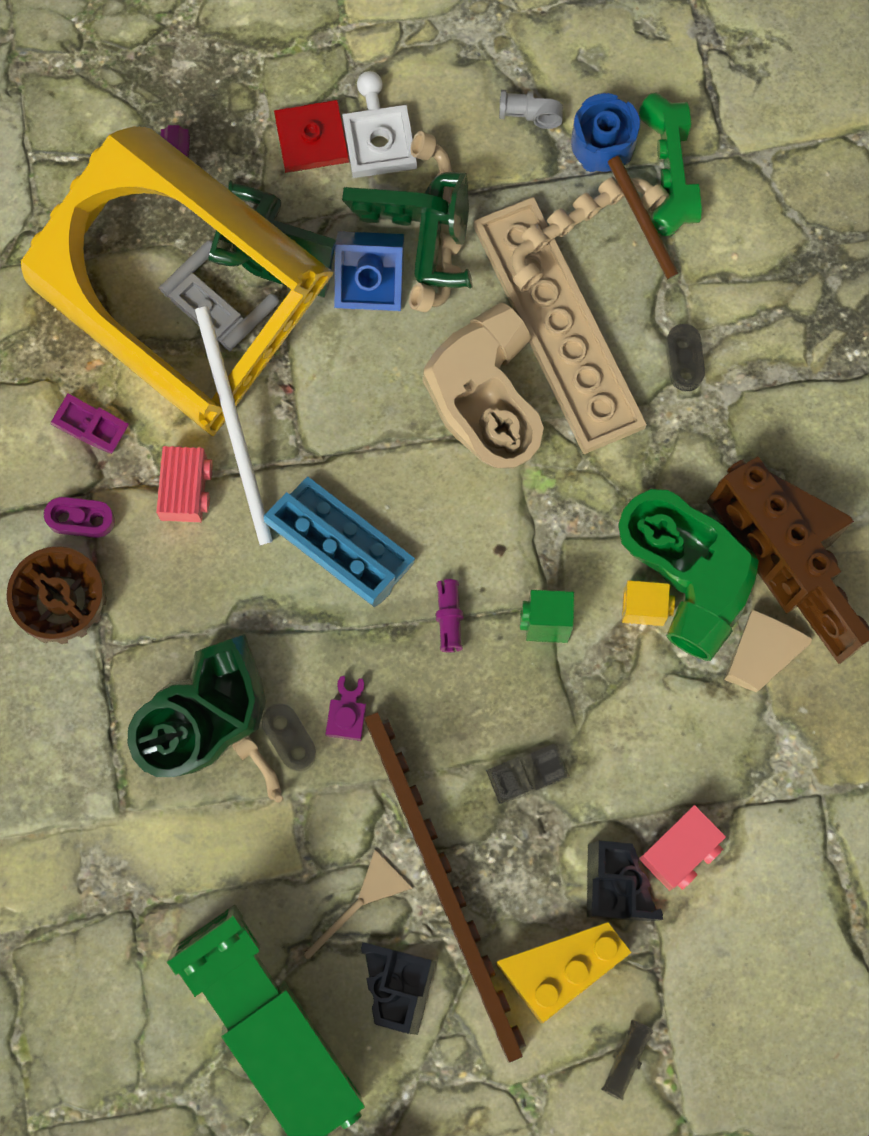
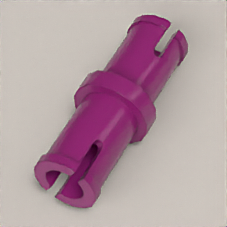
(449, 615)

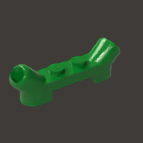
(673, 125)

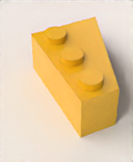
(563, 968)

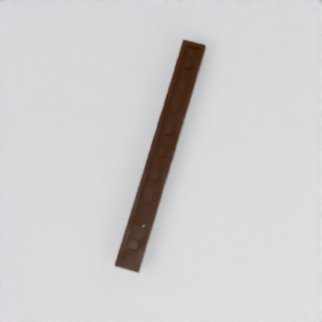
(450, 898)

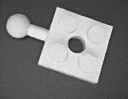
(386, 122)

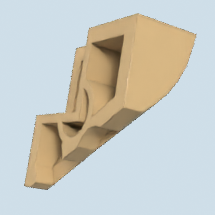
(764, 651)

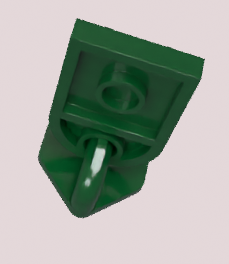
(269, 206)
(430, 211)

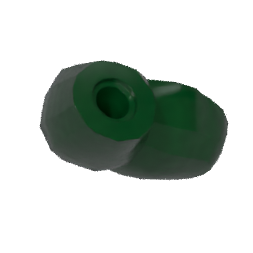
(199, 716)

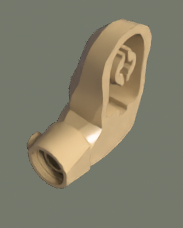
(477, 397)

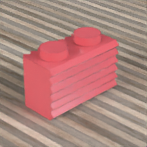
(183, 484)

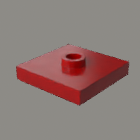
(311, 136)

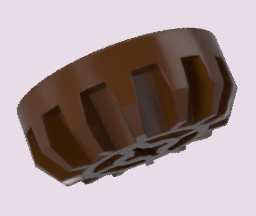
(44, 571)

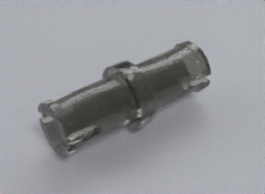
(627, 1060)

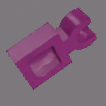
(346, 715)

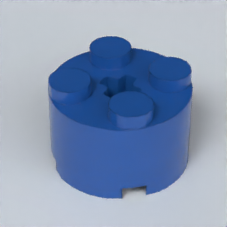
(604, 130)

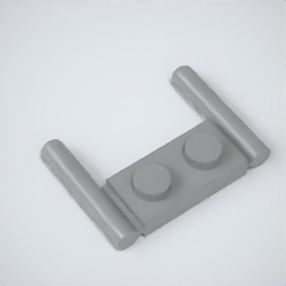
(191, 293)

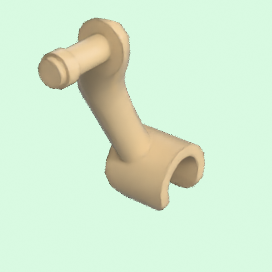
(248, 748)

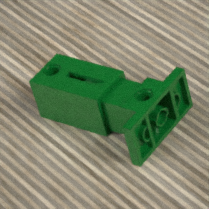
(267, 1029)

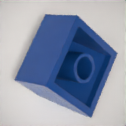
(369, 270)

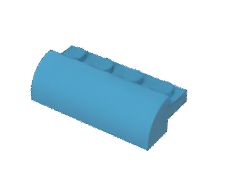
(339, 541)

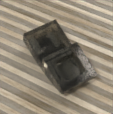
(528, 774)

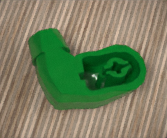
(696, 559)

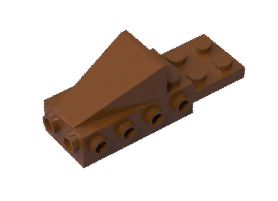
(797, 532)

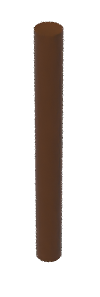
(643, 217)

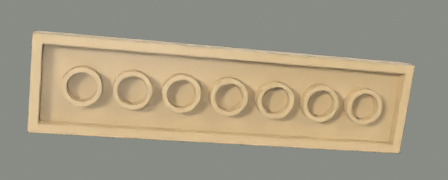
(562, 332)

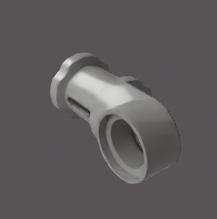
(544, 112)

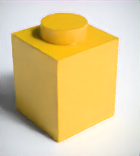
(647, 603)

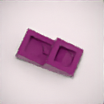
(89, 424)

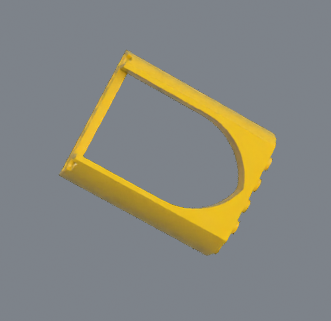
(144, 162)

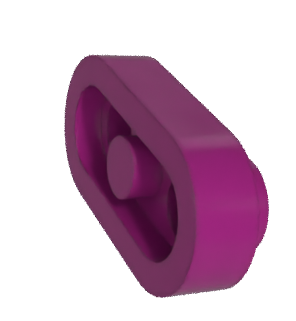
(81, 516)

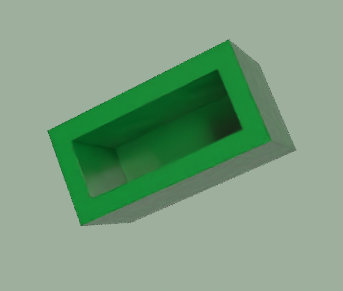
(548, 616)

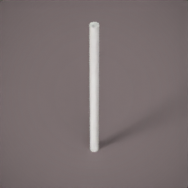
(233, 424)

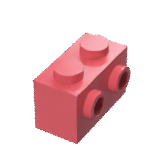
(683, 848)

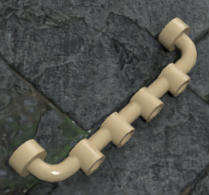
(561, 224)
(424, 296)

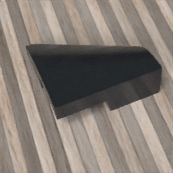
(617, 884)
(398, 987)

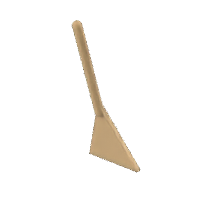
(379, 883)

